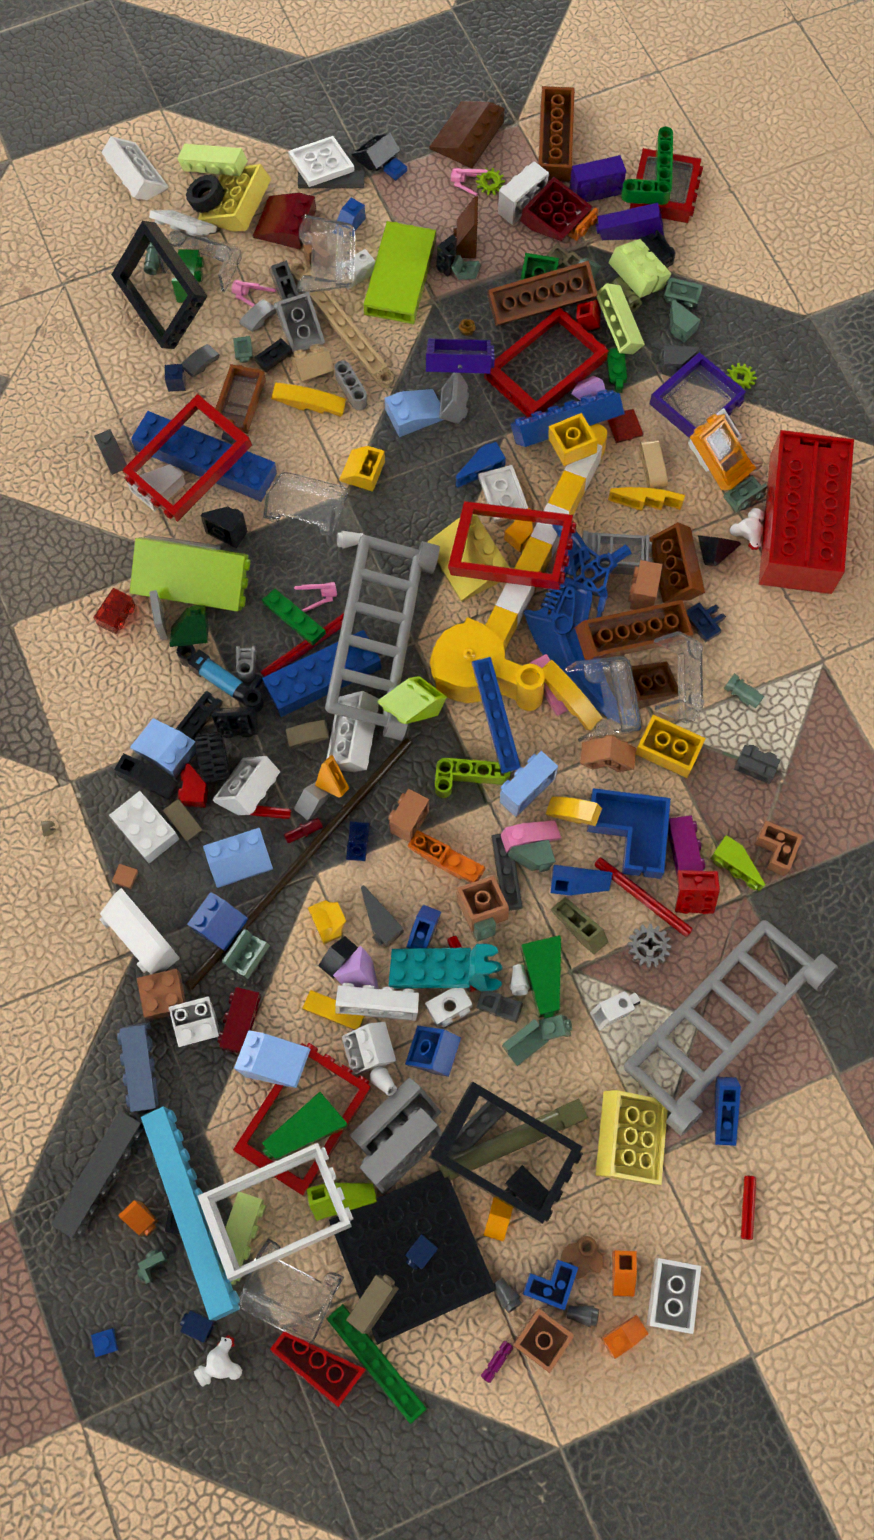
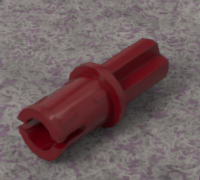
(303, 830)

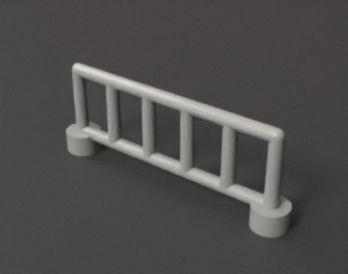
(423, 560)
(684, 1111)

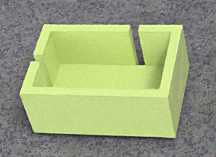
(639, 268)

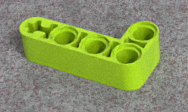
(472, 776)

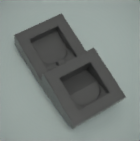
(199, 359)
(499, 1006)

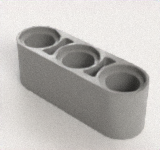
(350, 378)

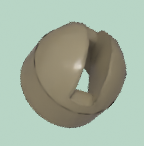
(47, 831)

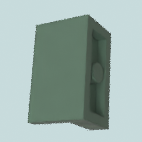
(524, 1043)

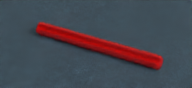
(302, 648)
(645, 898)

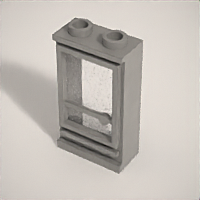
(603, 543)

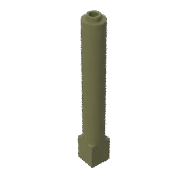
(516, 1138)

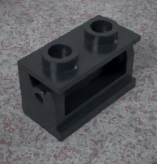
(658, 245)
(526, 1188)

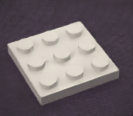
(321, 161)
(181, 221)

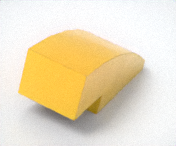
(574, 810)

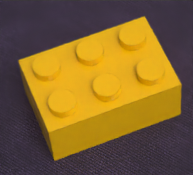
(670, 746)

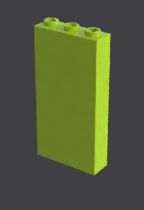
(400, 272)
(189, 574)

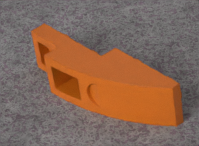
(445, 858)

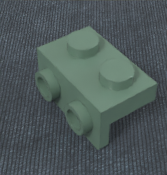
(683, 292)
(745, 493)
(245, 954)

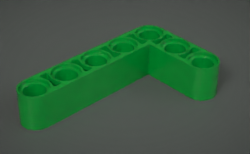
(655, 190)

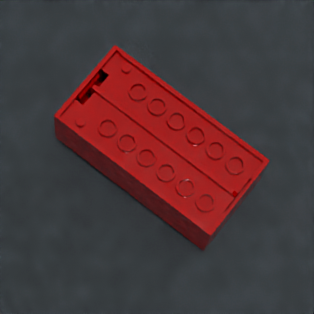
(806, 512)

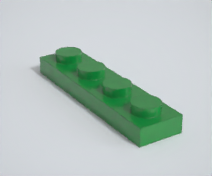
(294, 616)

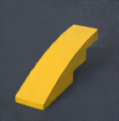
(309, 398)
(639, 496)
(572, 697)

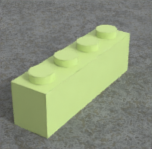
(212, 159)
(619, 319)
(242, 1225)

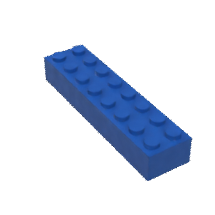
(198, 453)

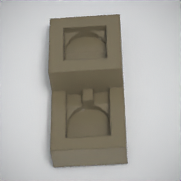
(565, 259)
(307, 733)
(182, 820)

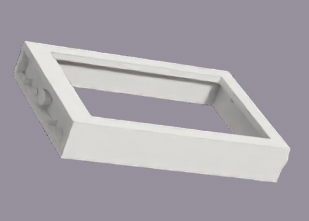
(219, 1233)

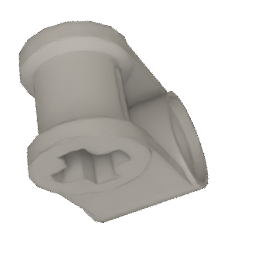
(246, 660)

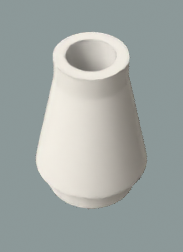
(347, 539)
(519, 981)
(381, 1078)

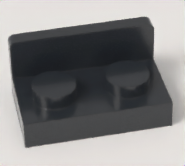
(446, 254)

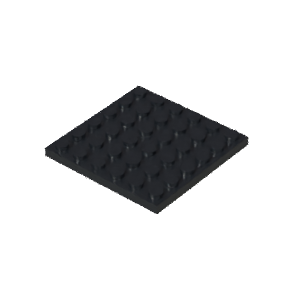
(387, 1231)

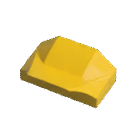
(328, 920)

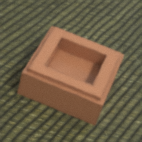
(125, 876)

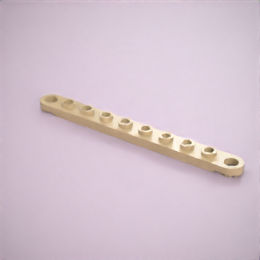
(347, 331)

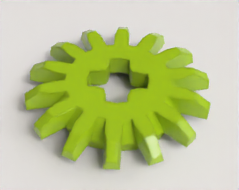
(487, 176)
(742, 370)

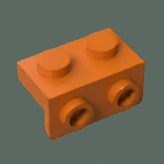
(582, 228)

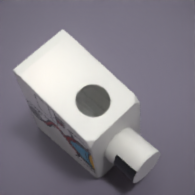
(614, 1009)

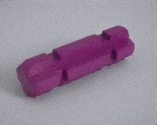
(497, 1361)

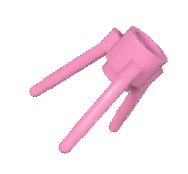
(459, 175)
(242, 288)
(327, 590)

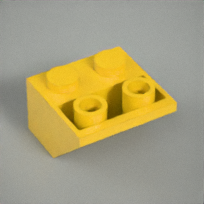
(363, 467)

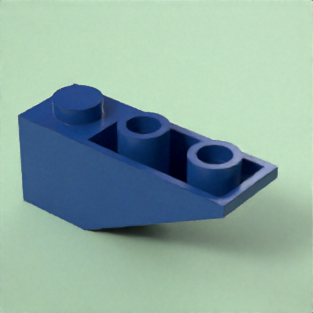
(578, 881)

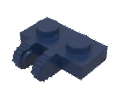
(703, 622)

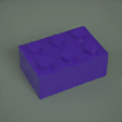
(598, 178)

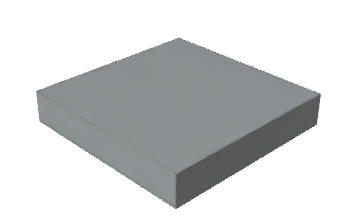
(158, 615)

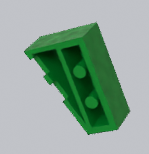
(194, 263)

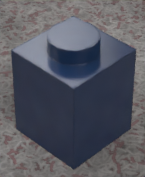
(175, 377)
(420, 1253)
(197, 1326)

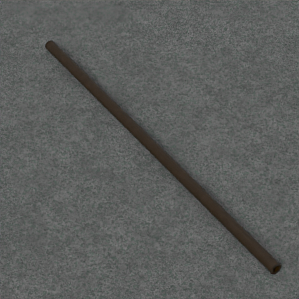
(304, 857)

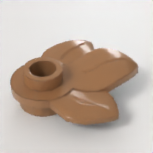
(584, 1260)

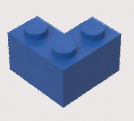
(552, 1291)

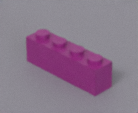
(684, 844)

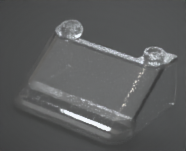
(331, 254)
(305, 501)
(288, 1296)

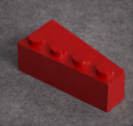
(322, 1370)

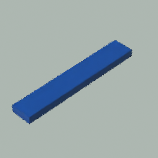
(496, 715)

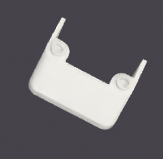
(138, 934)

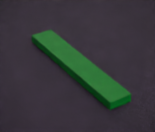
(377, 1365)

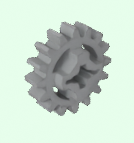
(641, 945)

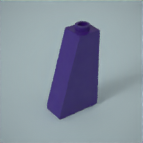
(630, 223)

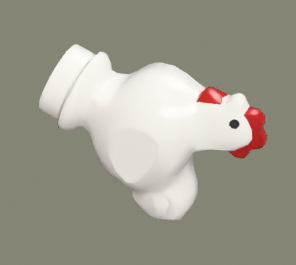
(750, 528)
(219, 1363)

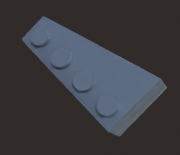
(138, 1066)

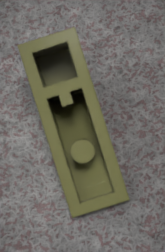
(580, 925)

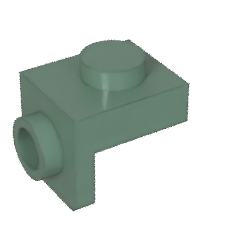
(465, 269)
(243, 349)
(484, 929)
(555, 1027)
(153, 1259)

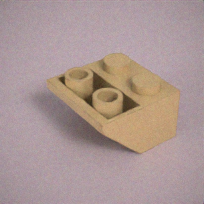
(312, 362)

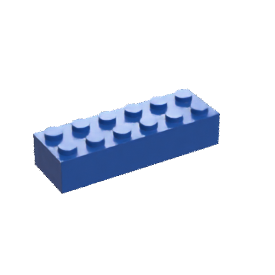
(594, 409)
(311, 676)

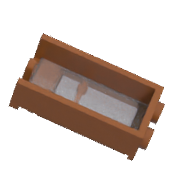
(241, 395)

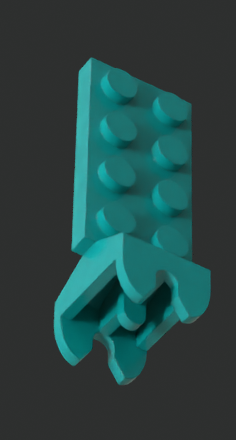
(445, 968)

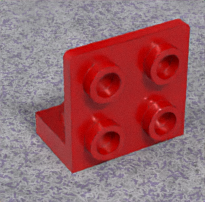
(697, 891)

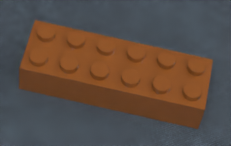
(556, 131)
(542, 293)
(631, 630)

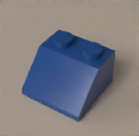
(217, 921)
(433, 1050)

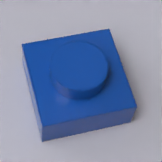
(395, 168)
(104, 1342)

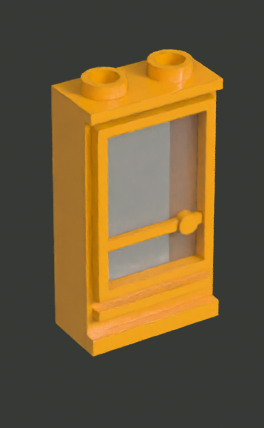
(722, 452)

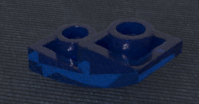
(357, 841)

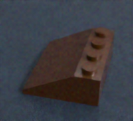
(469, 131)

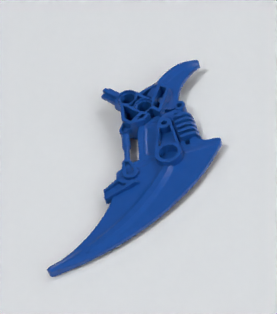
(569, 607)

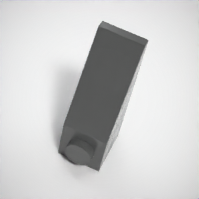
(283, 280)
(383, 924)

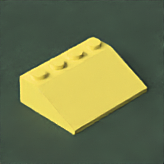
(240, 199)
(478, 550)
(631, 1138)

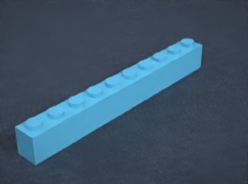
(183, 1197)

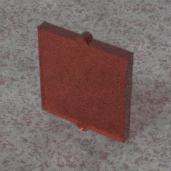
(625, 427)

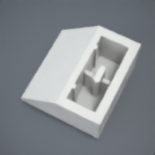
(194, 1021)
(368, 1048)

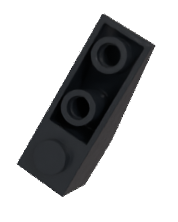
(145, 776)

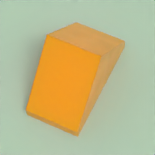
(331, 778)
(498, 1220)

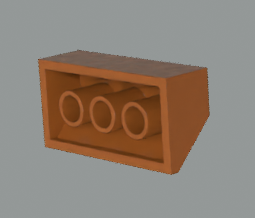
(680, 568)

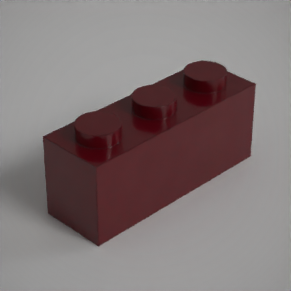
(239, 1019)

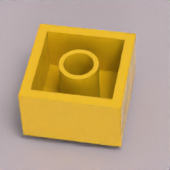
(572, 439)

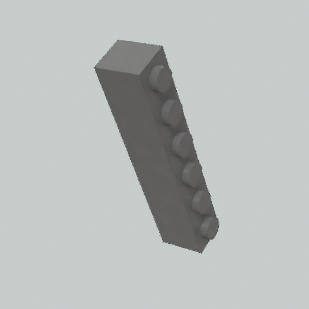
(97, 1175)

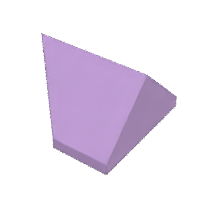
(588, 387)
(358, 970)

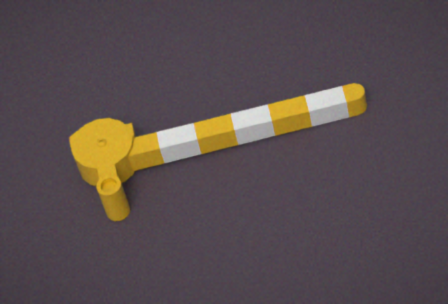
(474, 640)

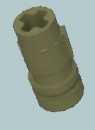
(632, 299)

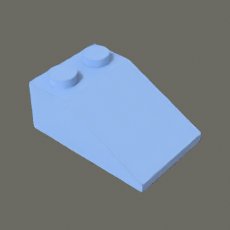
(412, 410)
(165, 747)
(271, 1059)

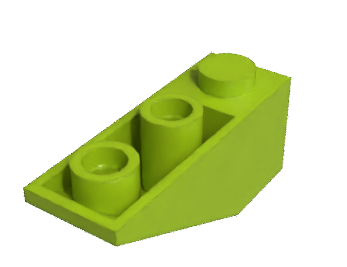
(736, 860)
(355, 1196)

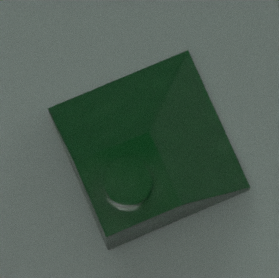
(190, 627)

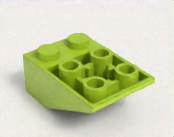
(413, 701)

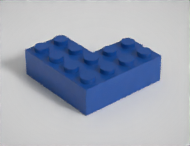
(643, 824)

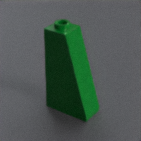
(543, 969)
(307, 1126)

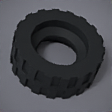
(210, 200)

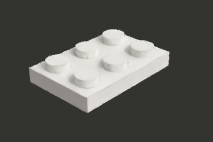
(502, 489)

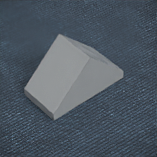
(311, 801)

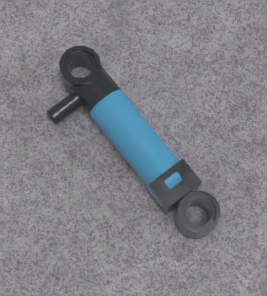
(202, 666)

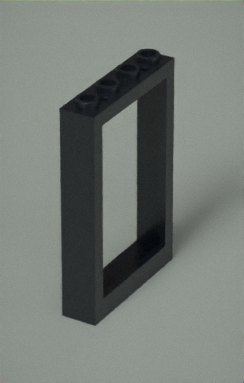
(147, 233)
(456, 1123)

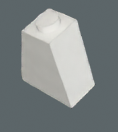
(164, 480)

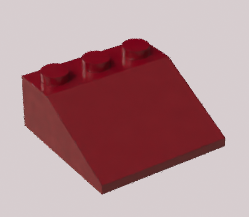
(555, 211)
(283, 218)

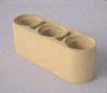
(653, 464)

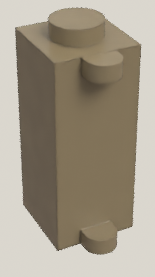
(372, 1303)

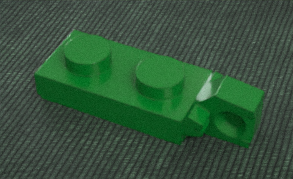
(616, 369)

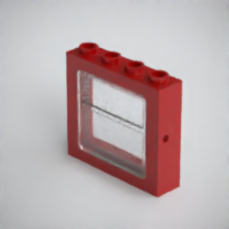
(684, 183)

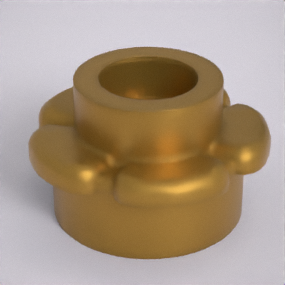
(467, 330)

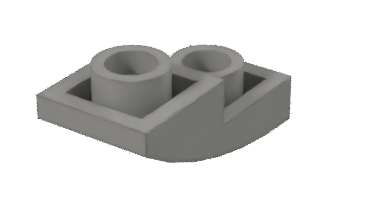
(255, 316)

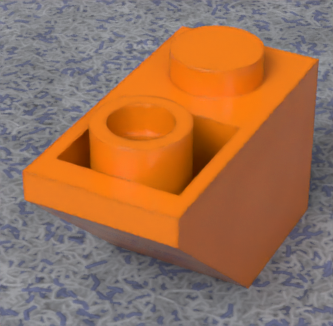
(624, 1273)

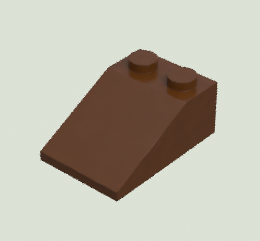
(467, 230)
(654, 683)

